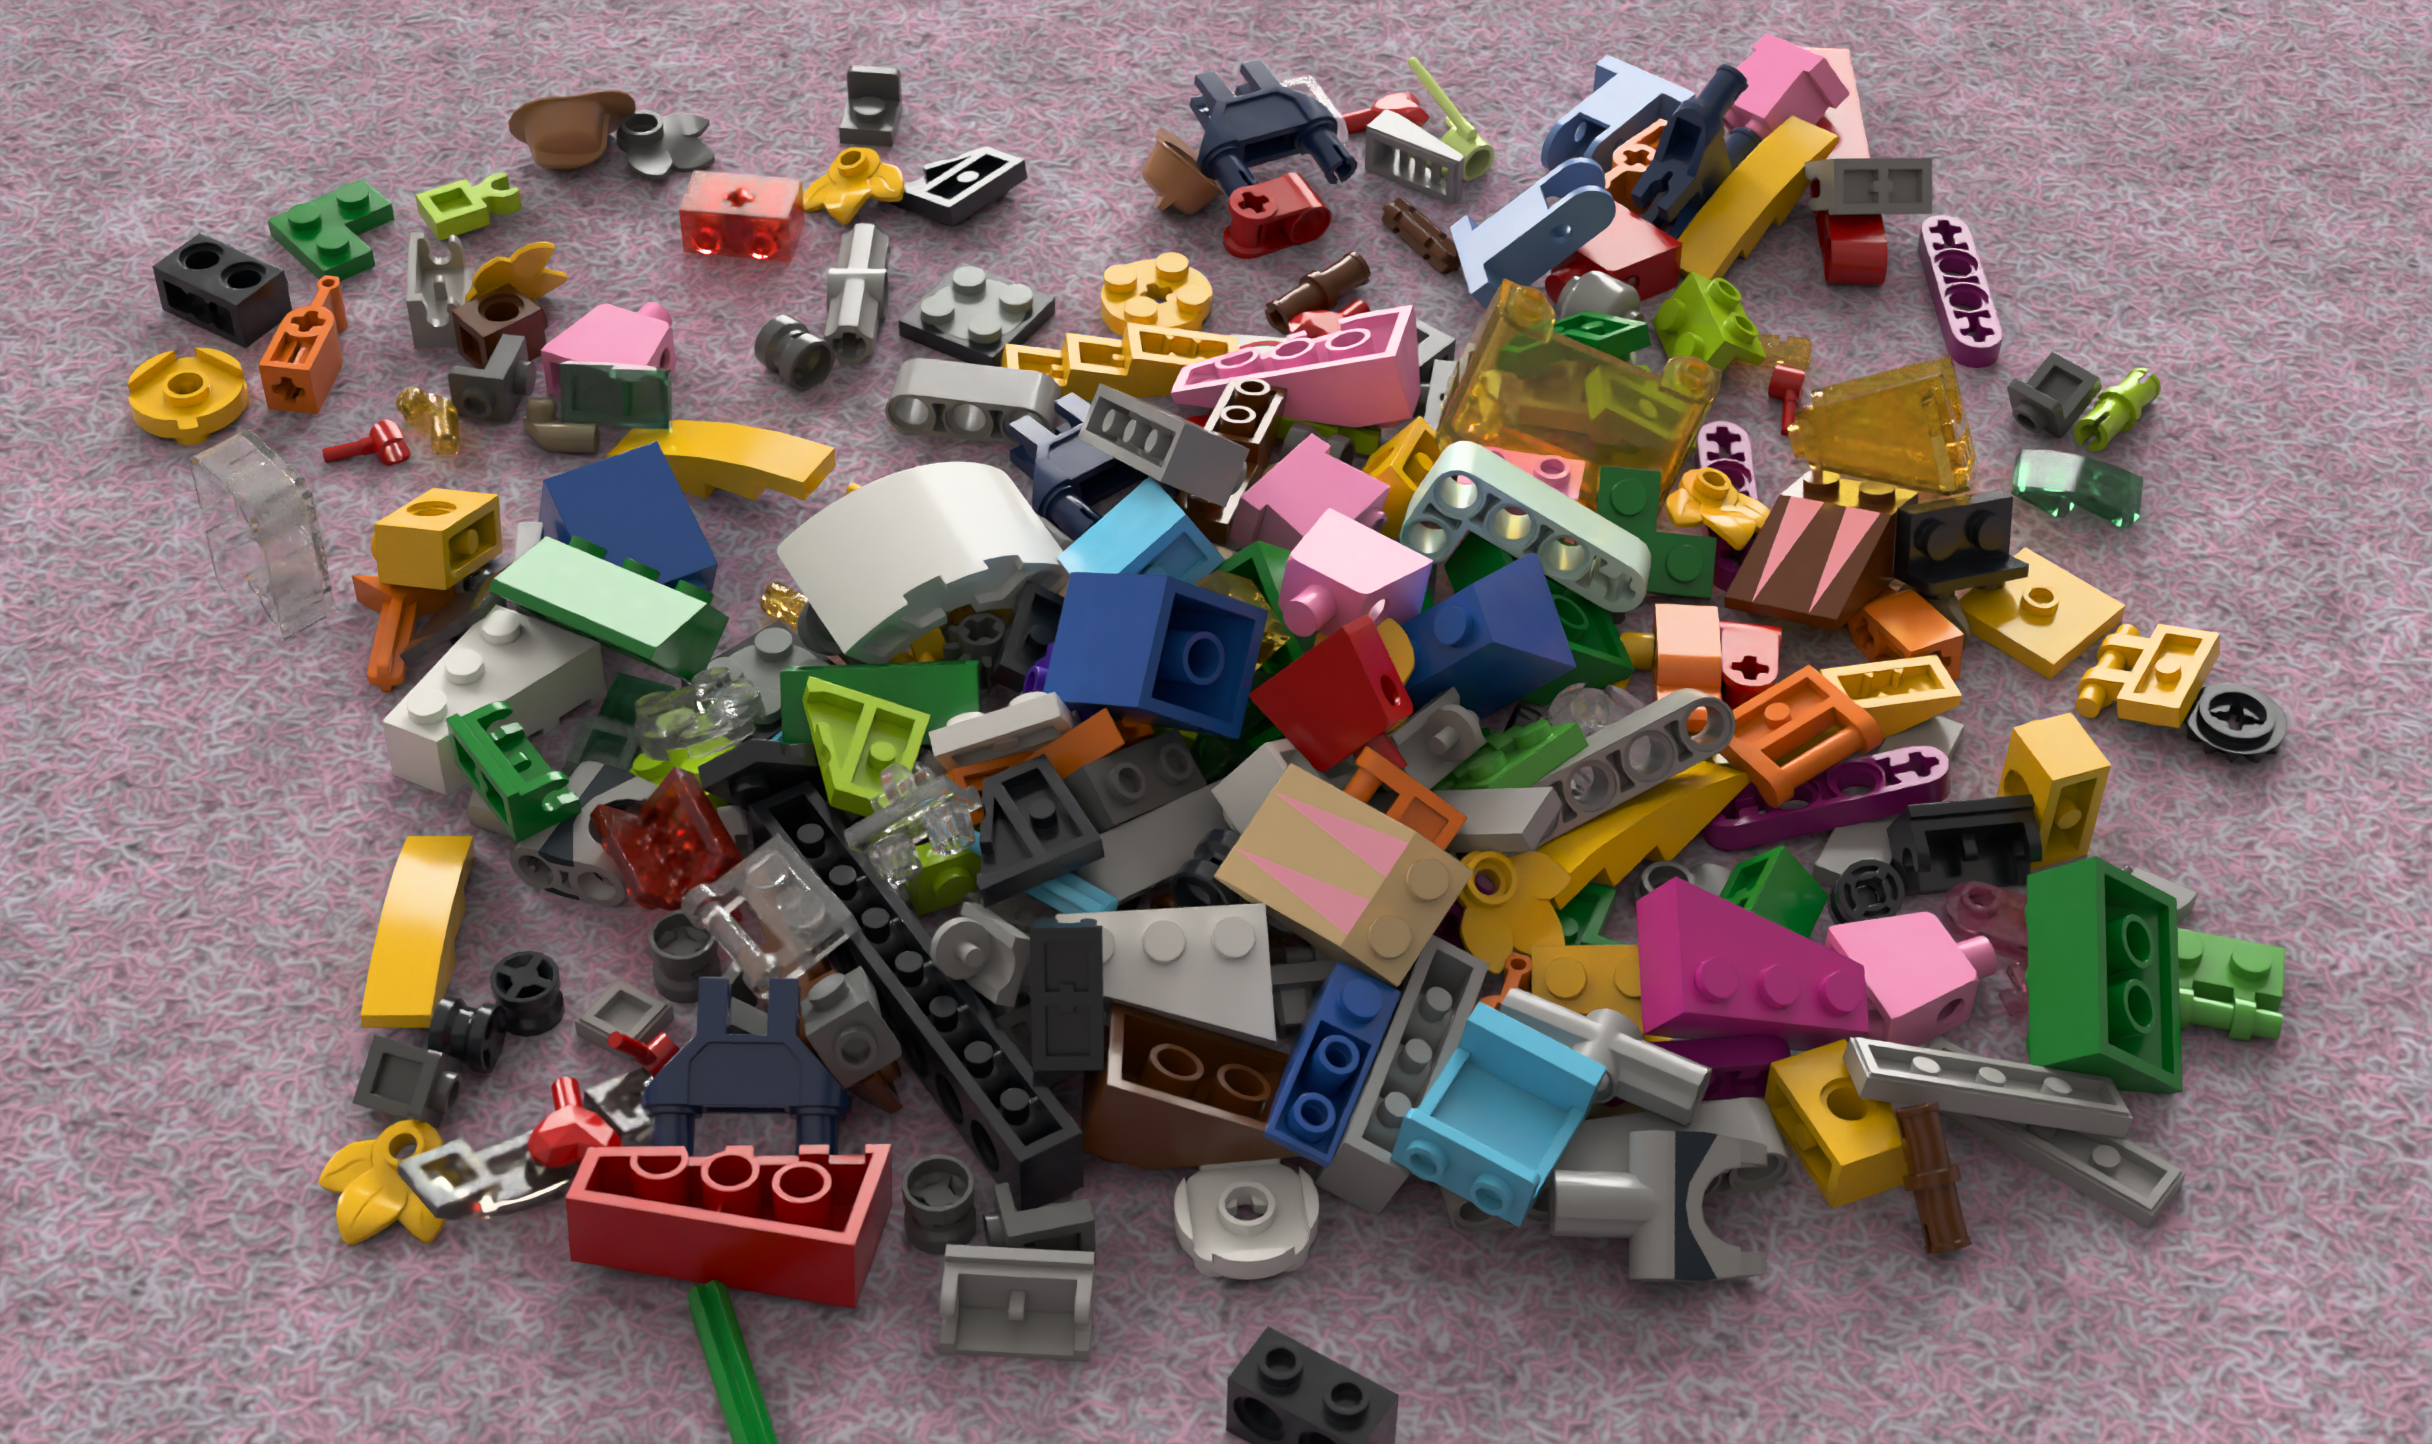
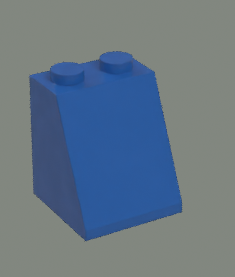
(633, 512)
(1490, 641)
(1156, 652)

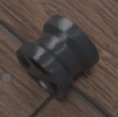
(529, 992)
(468, 1032)

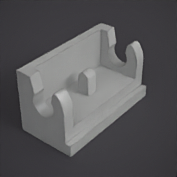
(1872, 185)
(434, 290)
(1017, 1302)

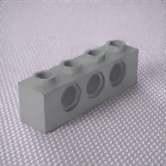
(1164, 446)
(1413, 1052)

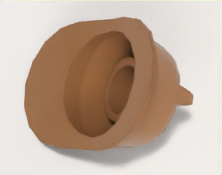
(570, 129)
(1175, 177)

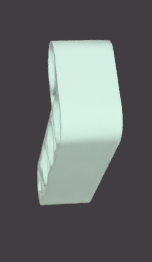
(1612, 580)

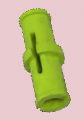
(2117, 409)

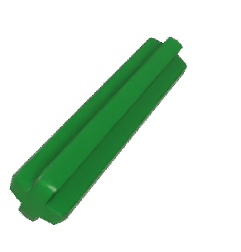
(730, 1365)

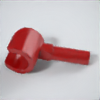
(1787, 386)
(384, 440)
(650, 1056)

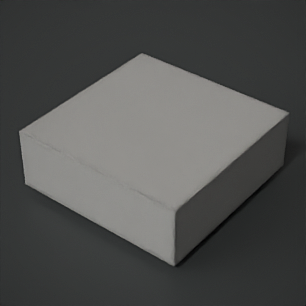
(624, 1010)

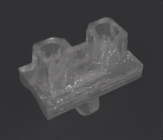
(909, 812)

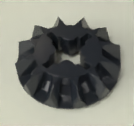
(2258, 718)

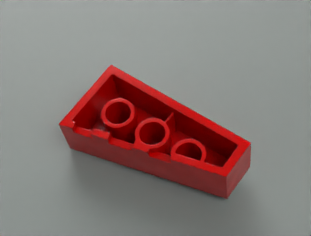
(748, 1220)

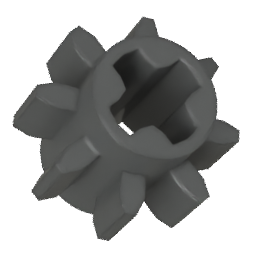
(977, 639)

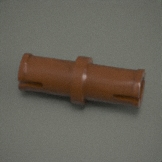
(1318, 290)
(1931, 1177)

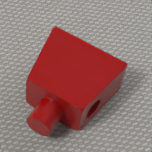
(1627, 251)
(1339, 698)

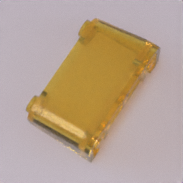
(1562, 398)
(1892, 429)

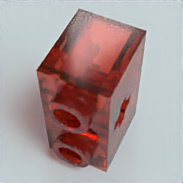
(742, 216)

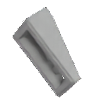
(1389, 151)

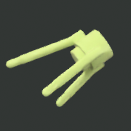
(1462, 135)

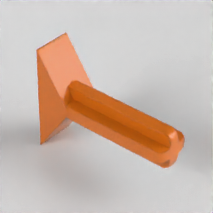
(399, 612)
(1091, 741)

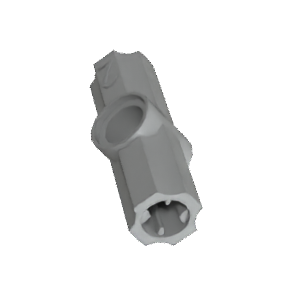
(857, 293)
(1635, 1067)

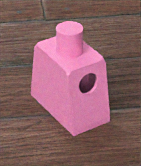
(612, 337)
(1350, 572)
(1914, 974)

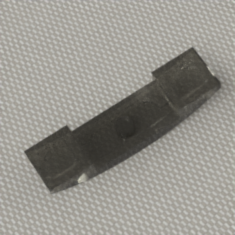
(503, 1177)

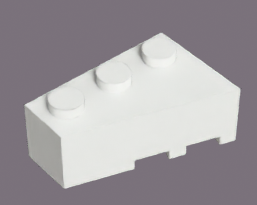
(500, 658)
(1191, 966)

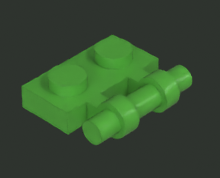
(1516, 757)
(2230, 984)

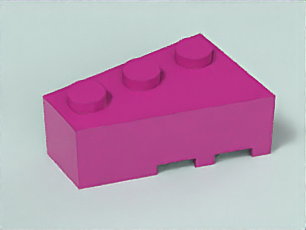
(1734, 973)

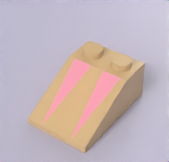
(1344, 875)

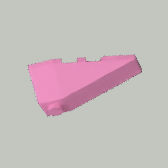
(1340, 379)

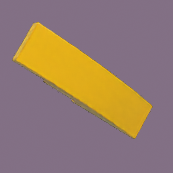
(1753, 197)
(1138, 365)
(736, 458)
(1891, 691)
(1646, 826)
(418, 932)

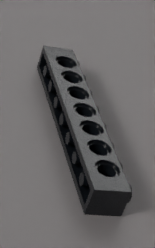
(938, 1020)

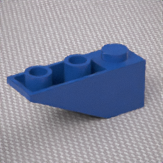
(1330, 1063)

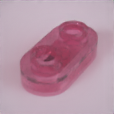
(1990, 912)

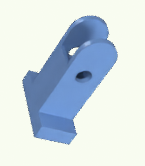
(1621, 107)
(1530, 237)

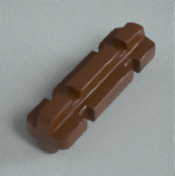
(1421, 235)

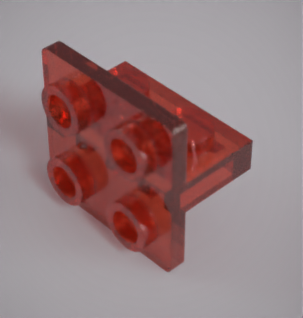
(668, 843)

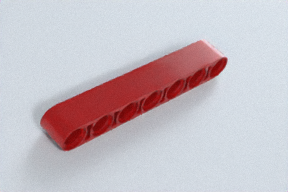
(1850, 245)

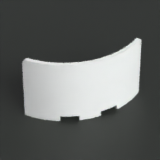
(917, 546)

